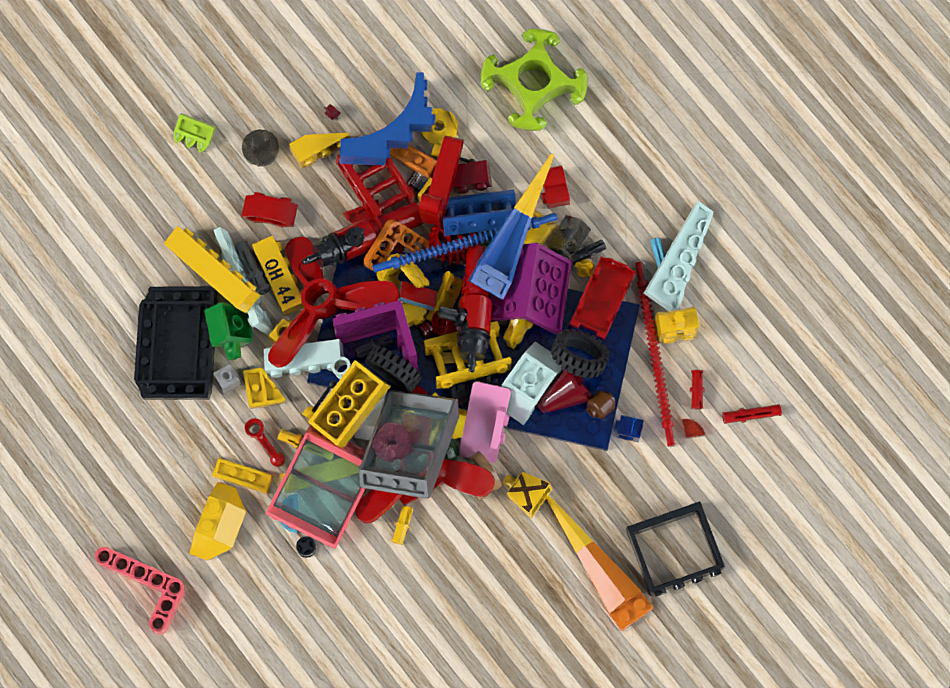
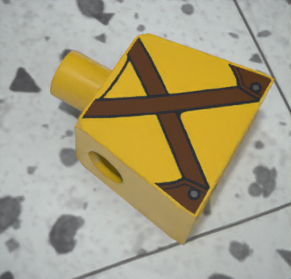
(527, 492)

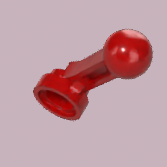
(276, 458)

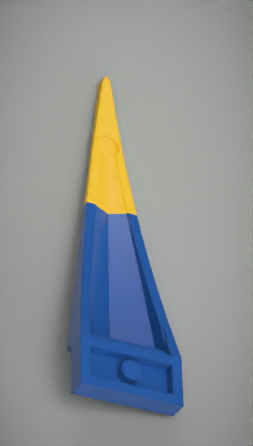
(499, 261)

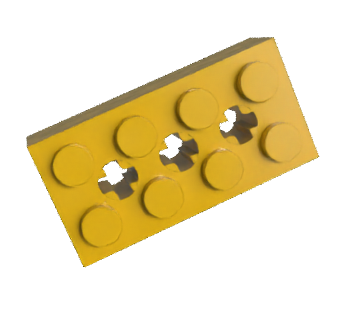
(337, 404)

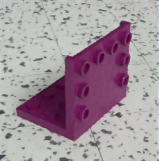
(536, 289)
(376, 321)

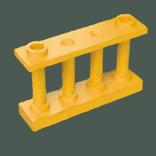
(449, 342)

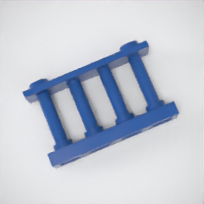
(478, 212)

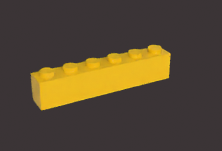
(212, 269)

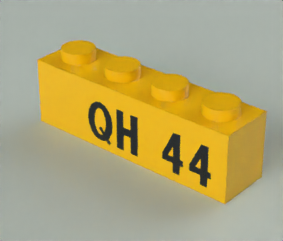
(278, 275)

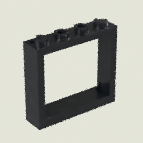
(695, 508)

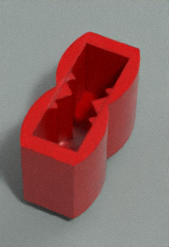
(555, 188)

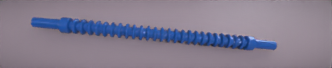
(395, 262)

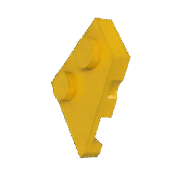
(515, 332)

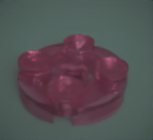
(385, 435)

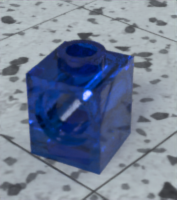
(628, 428)

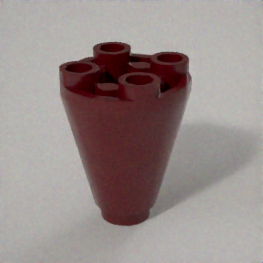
(564, 393)

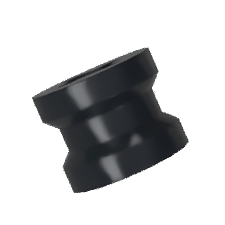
(304, 544)

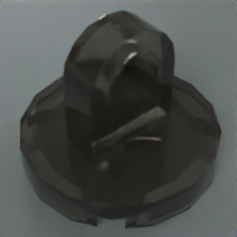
(260, 147)

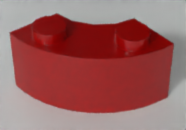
(269, 210)

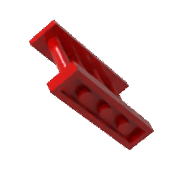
(365, 194)

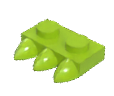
(194, 131)

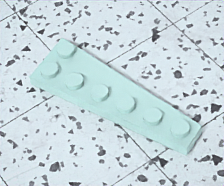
(675, 269)
(257, 317)

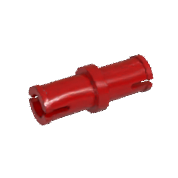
(697, 389)

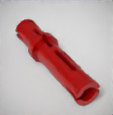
(752, 413)

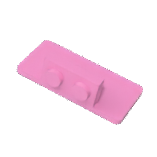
(485, 421)

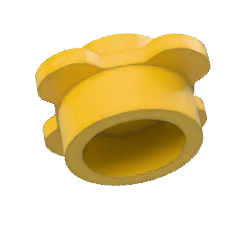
(585, 268)

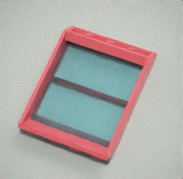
(319, 488)

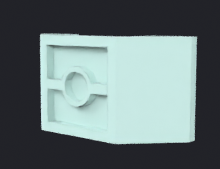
(530, 381)

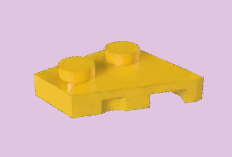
(261, 389)

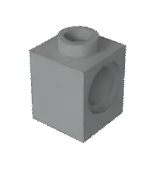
(227, 379)

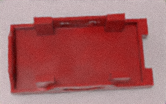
(603, 296)

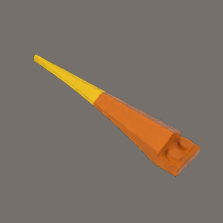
(618, 593)

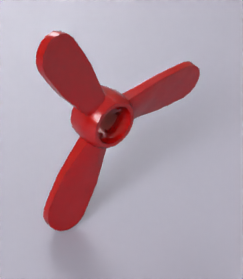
(347, 297)
(456, 474)

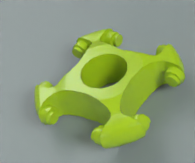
(534, 60)

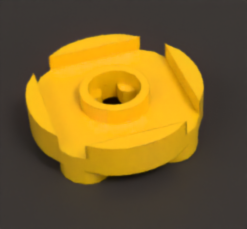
(443, 118)

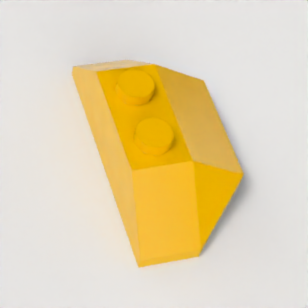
(218, 523)

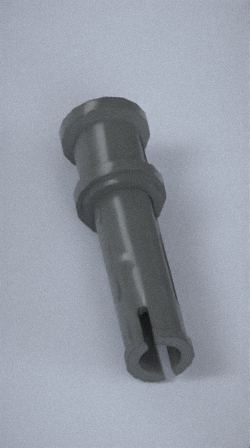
(255, 275)

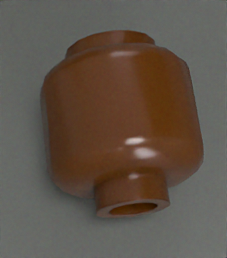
(600, 404)

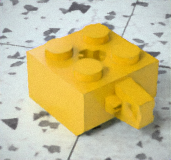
(677, 325)

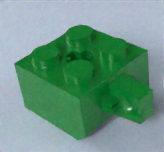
(228, 329)

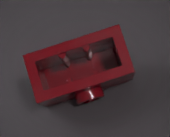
(472, 176)

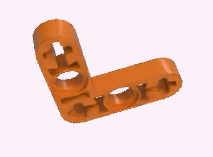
(396, 236)

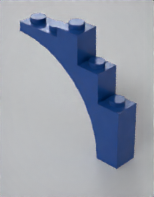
(375, 147)

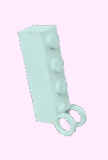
(312, 358)

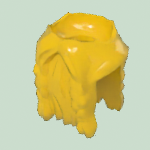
(411, 271)

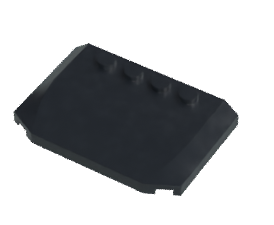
(174, 344)

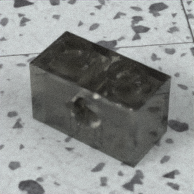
(569, 237)

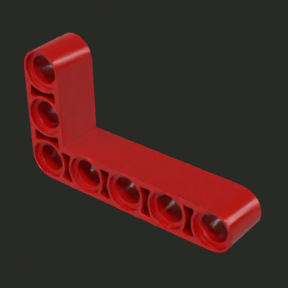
(434, 204)

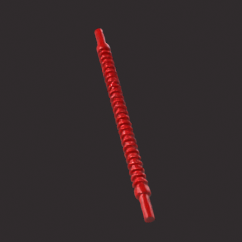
(667, 423)

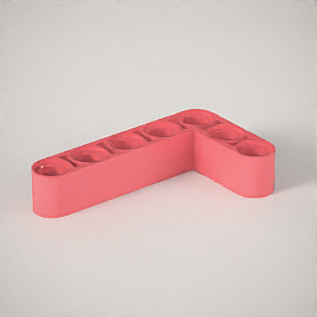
(147, 580)

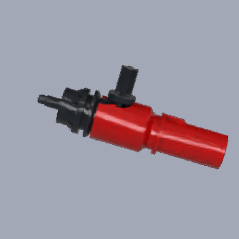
(359, 237)
(472, 315)

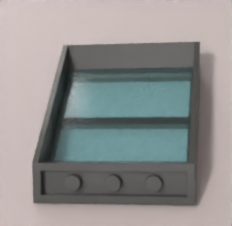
(431, 427)

